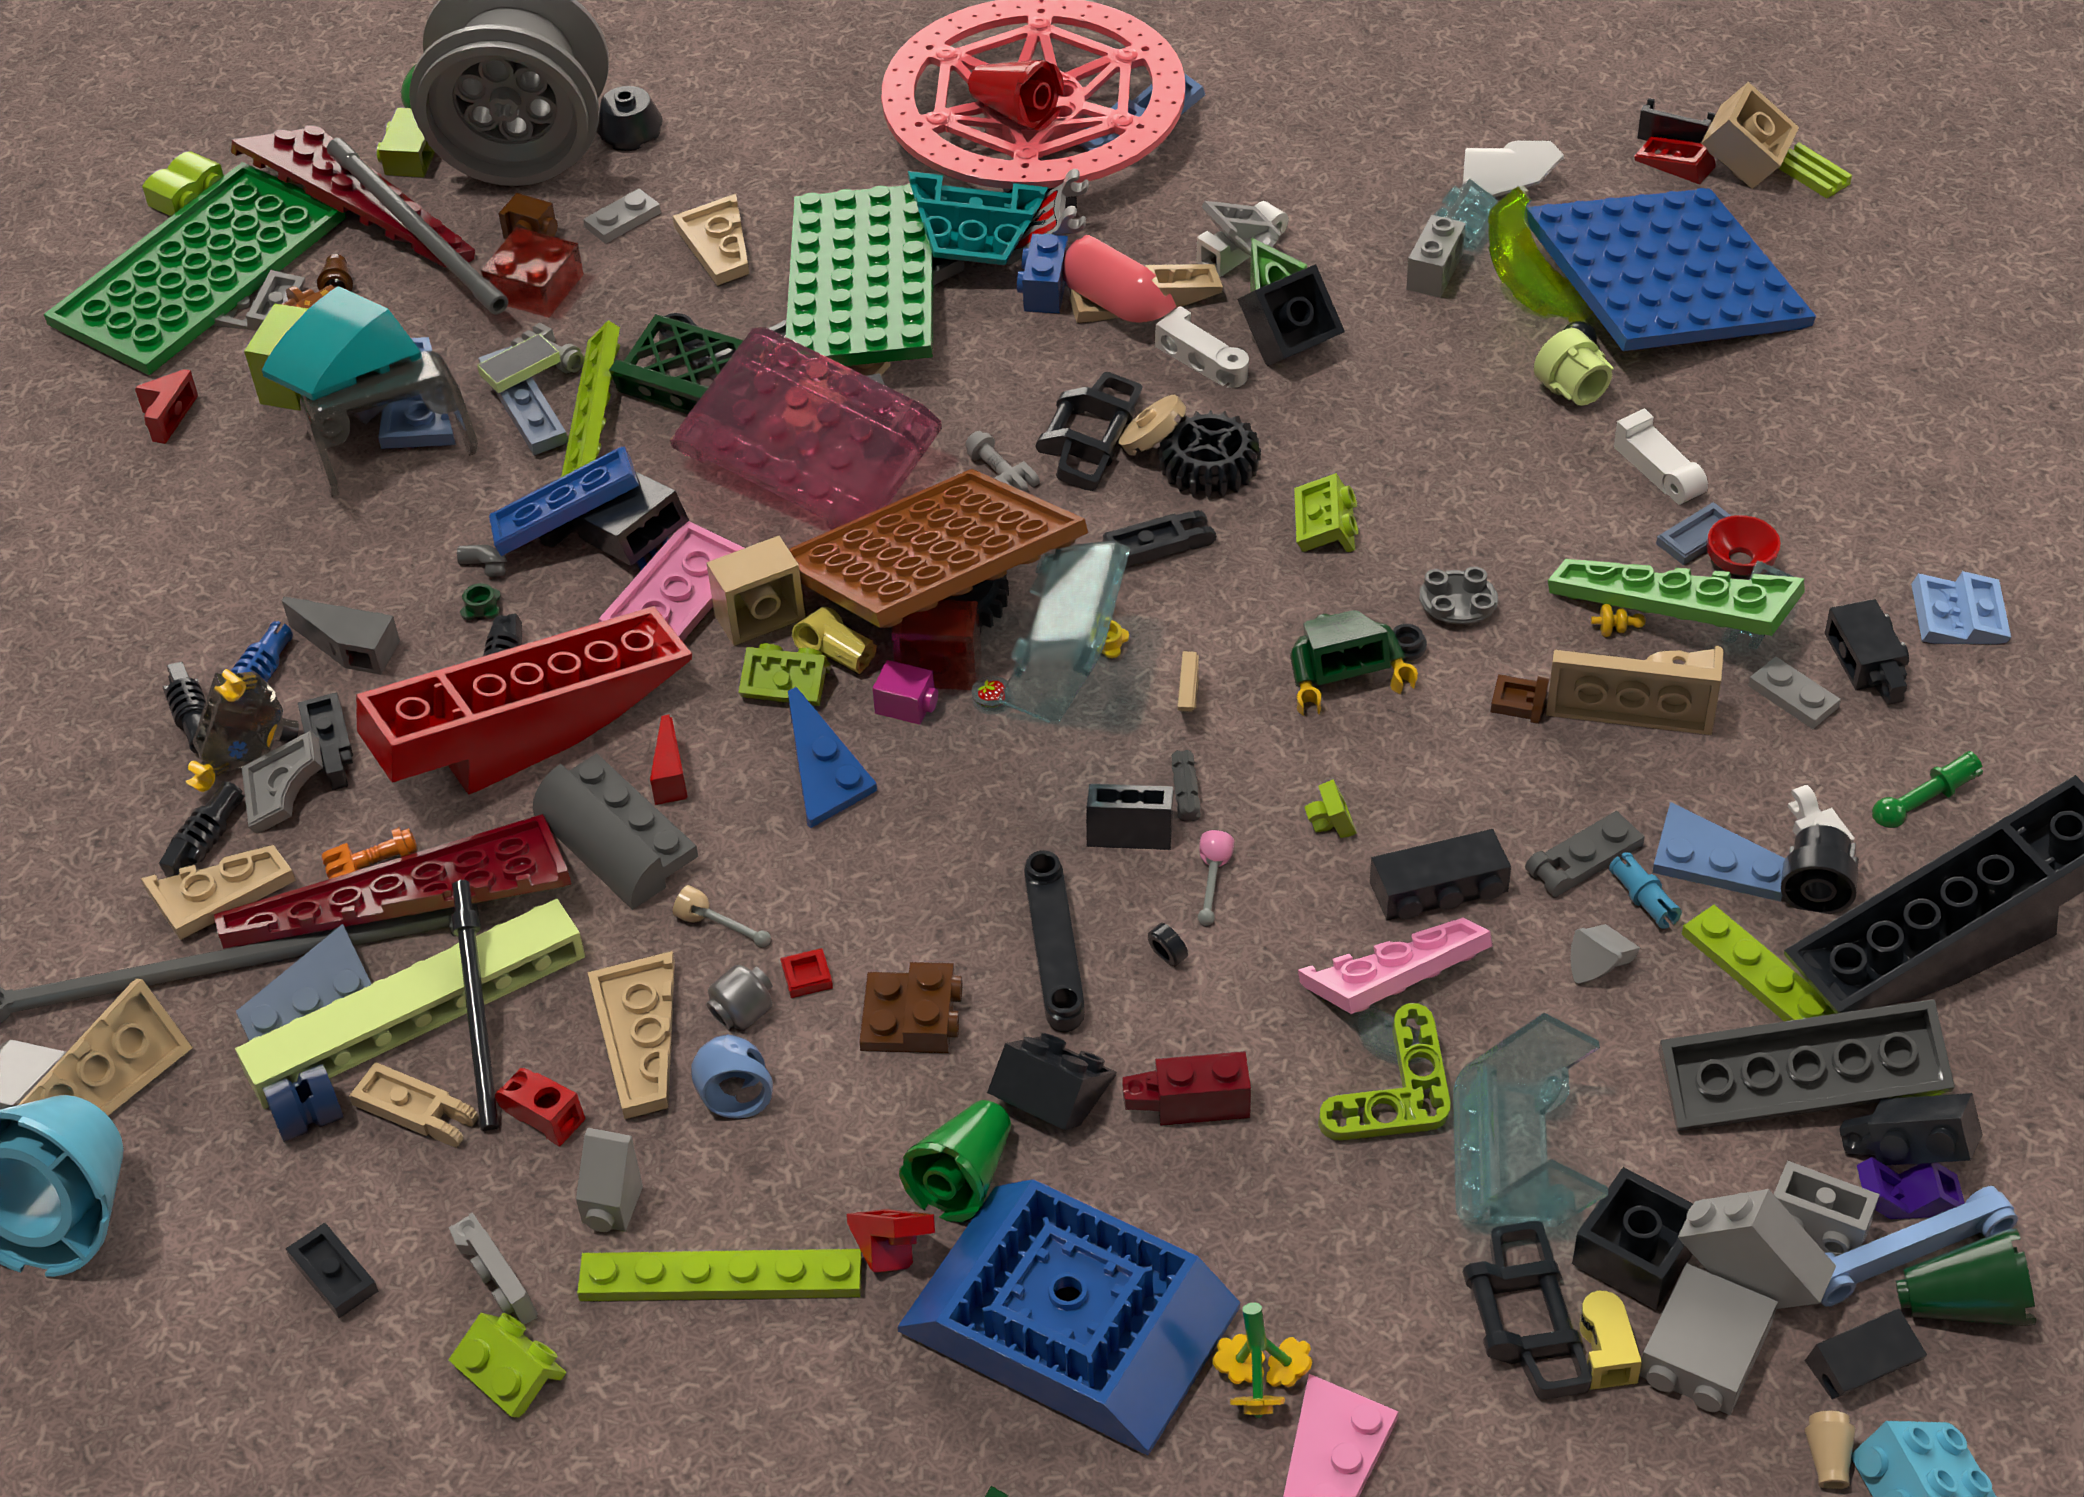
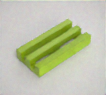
(1815, 171)

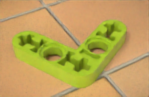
(1405, 1100)

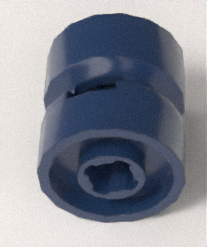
(303, 1102)

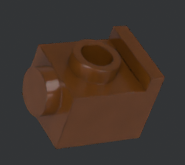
(528, 214)

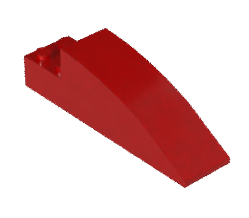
(520, 702)

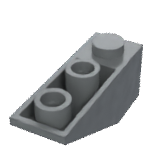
(347, 635)

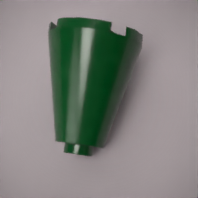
(1972, 1284)

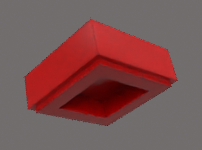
(806, 973)

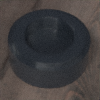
(1167, 944)

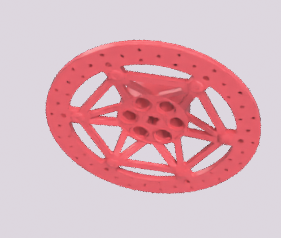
(1137, 134)

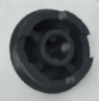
(628, 118)

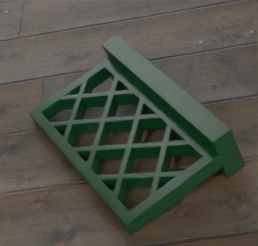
(652, 382)

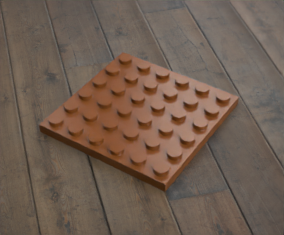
(932, 546)

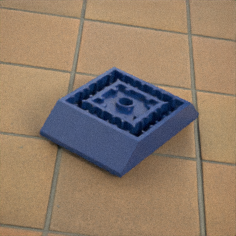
(1105, 1359)

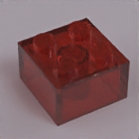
(534, 271)
(943, 642)

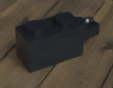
(1869, 648)
(1916, 1130)

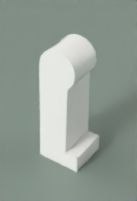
(1228, 253)
(1201, 350)
(1658, 458)

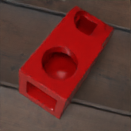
(541, 1104)

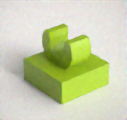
(1331, 811)

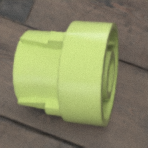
(1573, 367)

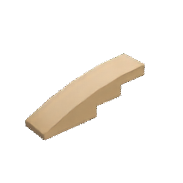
(1184, 282)

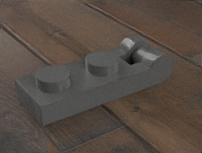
(1584, 853)

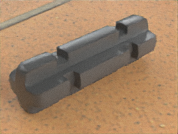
(1186, 785)

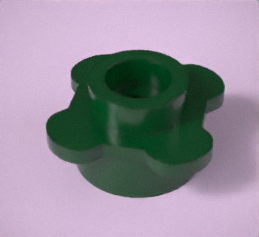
(480, 601)

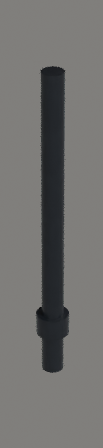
(466, 926)

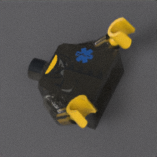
(237, 726)

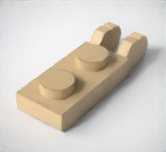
(412, 1104)

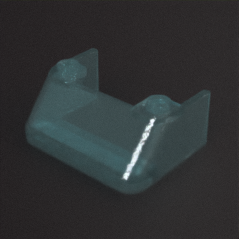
(1069, 628)
(1502, 1129)

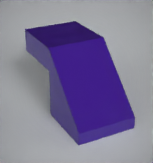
(1915, 1193)

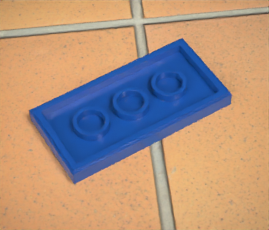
(562, 500)

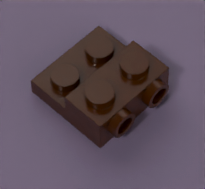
(911, 1009)

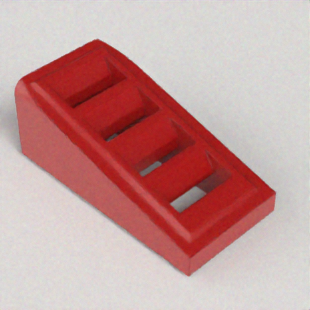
(1689, 159)
(667, 772)

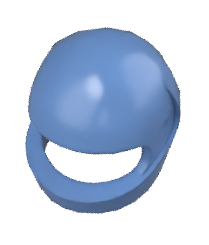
(727, 1058)

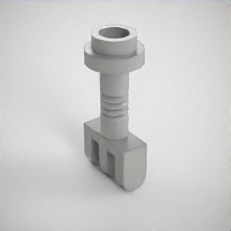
(570, 355)
(981, 446)

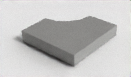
(276, 778)

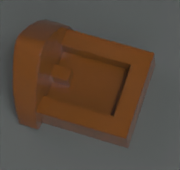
(1520, 697)

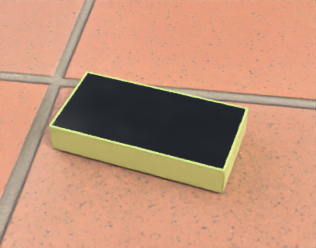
(518, 363)

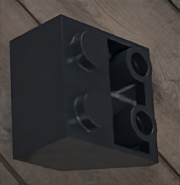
(1050, 1080)

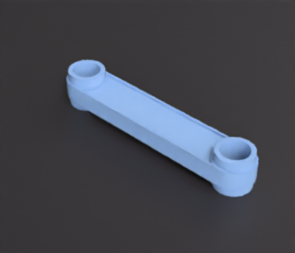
(1983, 1213)

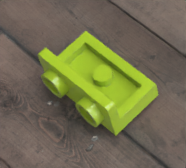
(505, 1362)

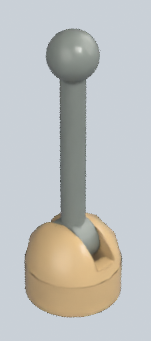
(694, 905)

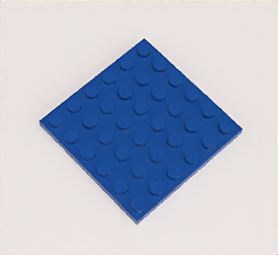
(1668, 269)

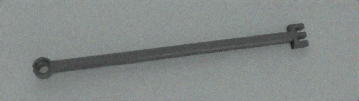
(216, 961)

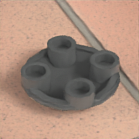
(1458, 595)

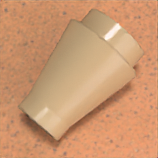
(1831, 1447)

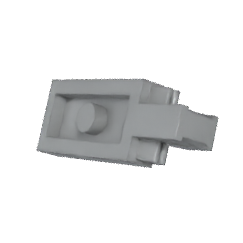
(491, 1265)

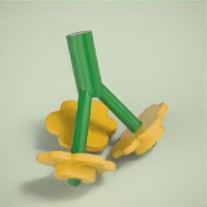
(1244, 1358)

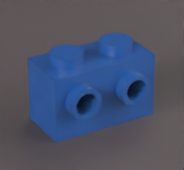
(1043, 273)

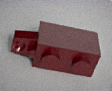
(1192, 1089)

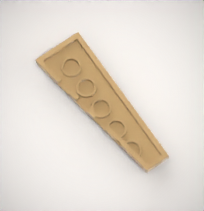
(117, 1053)

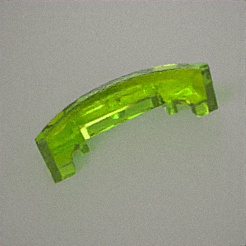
(1523, 265)

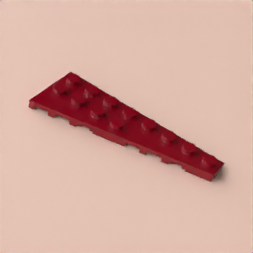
(304, 160)
(495, 862)

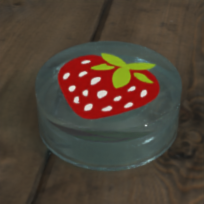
(986, 694)

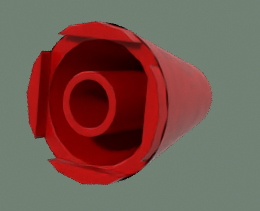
(1020, 90)

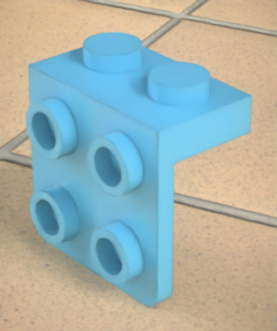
(1920, 1462)

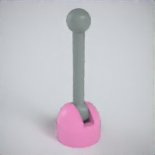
(1215, 850)

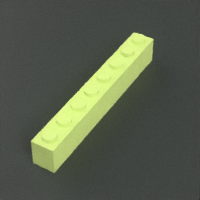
(412, 1000)

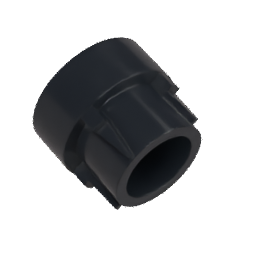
(1820, 870)

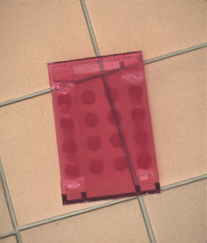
(807, 428)

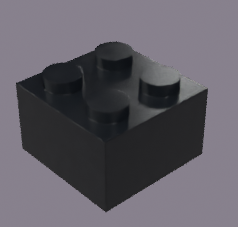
(1291, 315)
(1634, 1238)

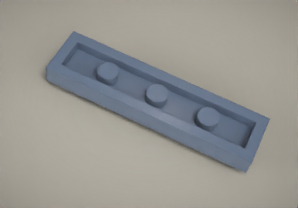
(531, 413)

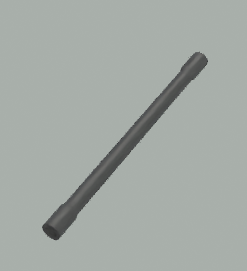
(482, 289)

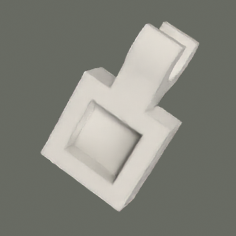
(1809, 814)

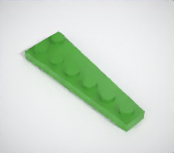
(1733, 603)

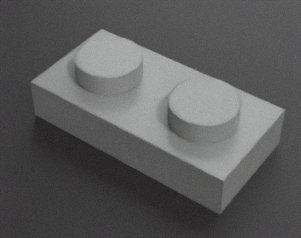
(622, 216)
(1794, 692)

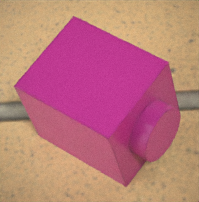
(904, 692)

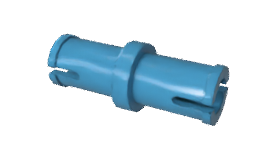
(1645, 890)

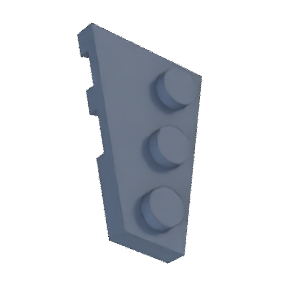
(311, 983)

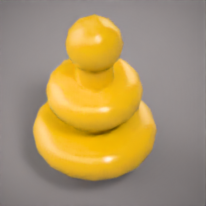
(1621, 620)

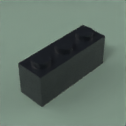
(1440, 875)

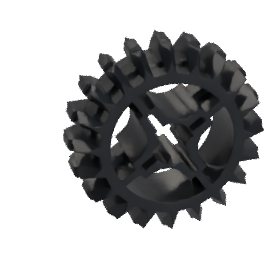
(1210, 453)

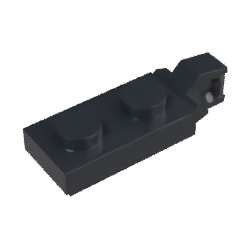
(326, 720)

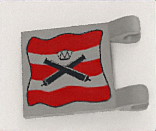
(1052, 215)

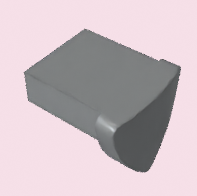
(1599, 951)

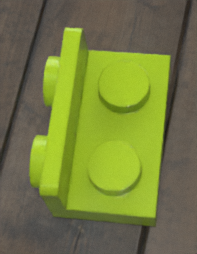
(1325, 513)
(772, 672)

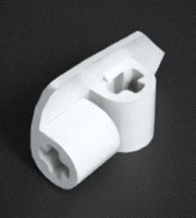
(1512, 166)

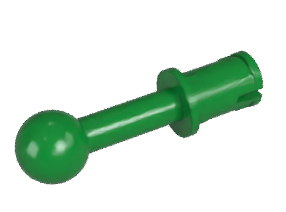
(1892, 812)

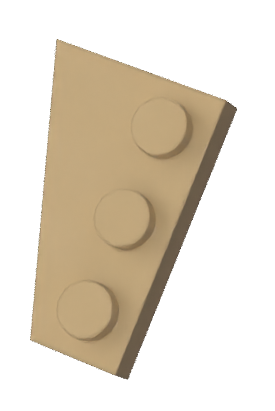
(715, 238)
(196, 895)

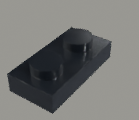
(332, 1270)

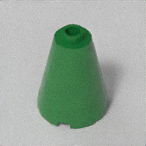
(957, 1161)

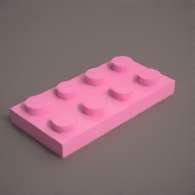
(676, 580)

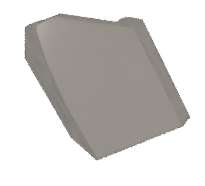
(1242, 223)

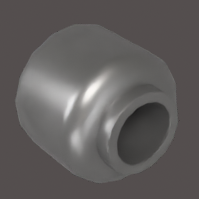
(740, 997)

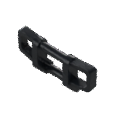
(1065, 441)
(1508, 1347)

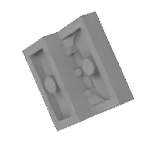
(270, 293)

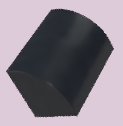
(1129, 816)

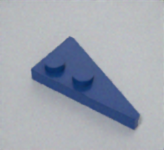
(827, 769)

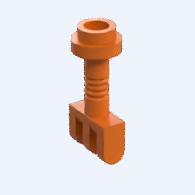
(342, 861)

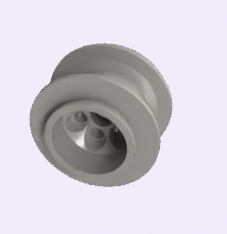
(510, 86)

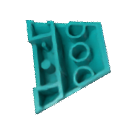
(974, 222)
(337, 343)

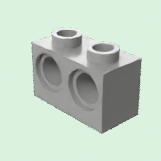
(1435, 256)

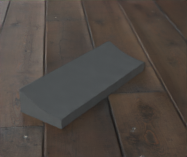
(1806, 1065)

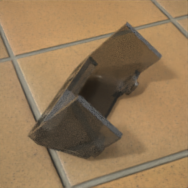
(428, 376)

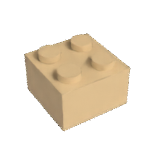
(1750, 135)
(756, 590)

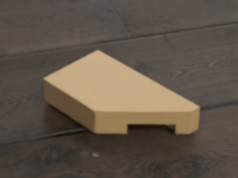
(1188, 681)

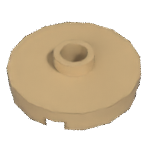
(1152, 424)

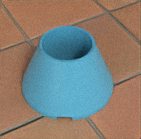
(56, 1183)

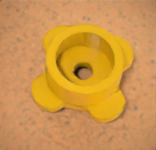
(1115, 638)

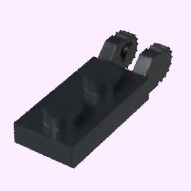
(1163, 536)

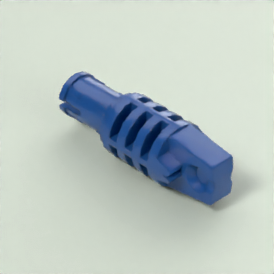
(264, 655)

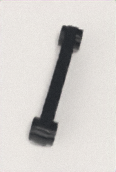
(1054, 941)

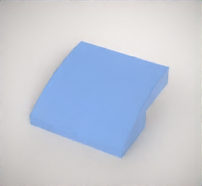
(1960, 610)

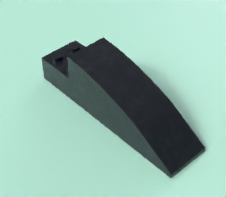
(1956, 912)

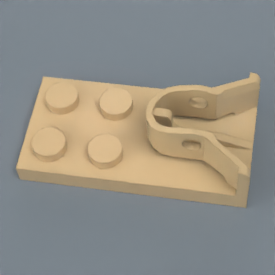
(1638, 691)

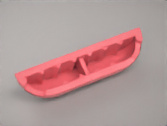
(1114, 281)

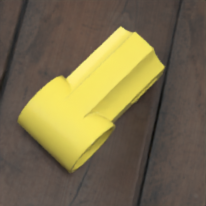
(827, 634)

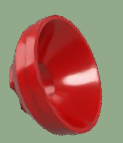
(1742, 535)

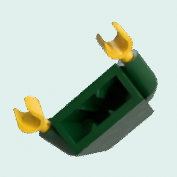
(1344, 648)

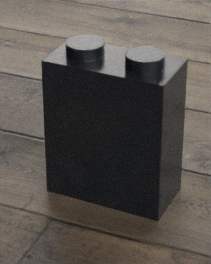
(633, 521)

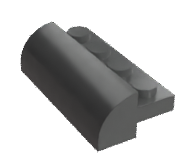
(612, 829)

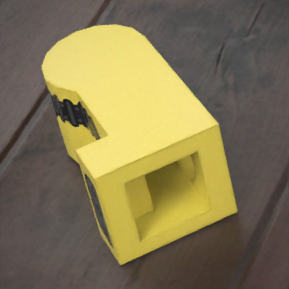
(1608, 1329)

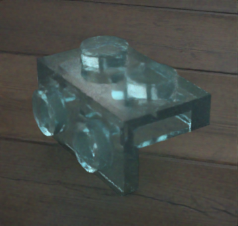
(1471, 206)

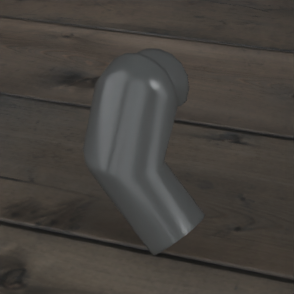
(485, 555)

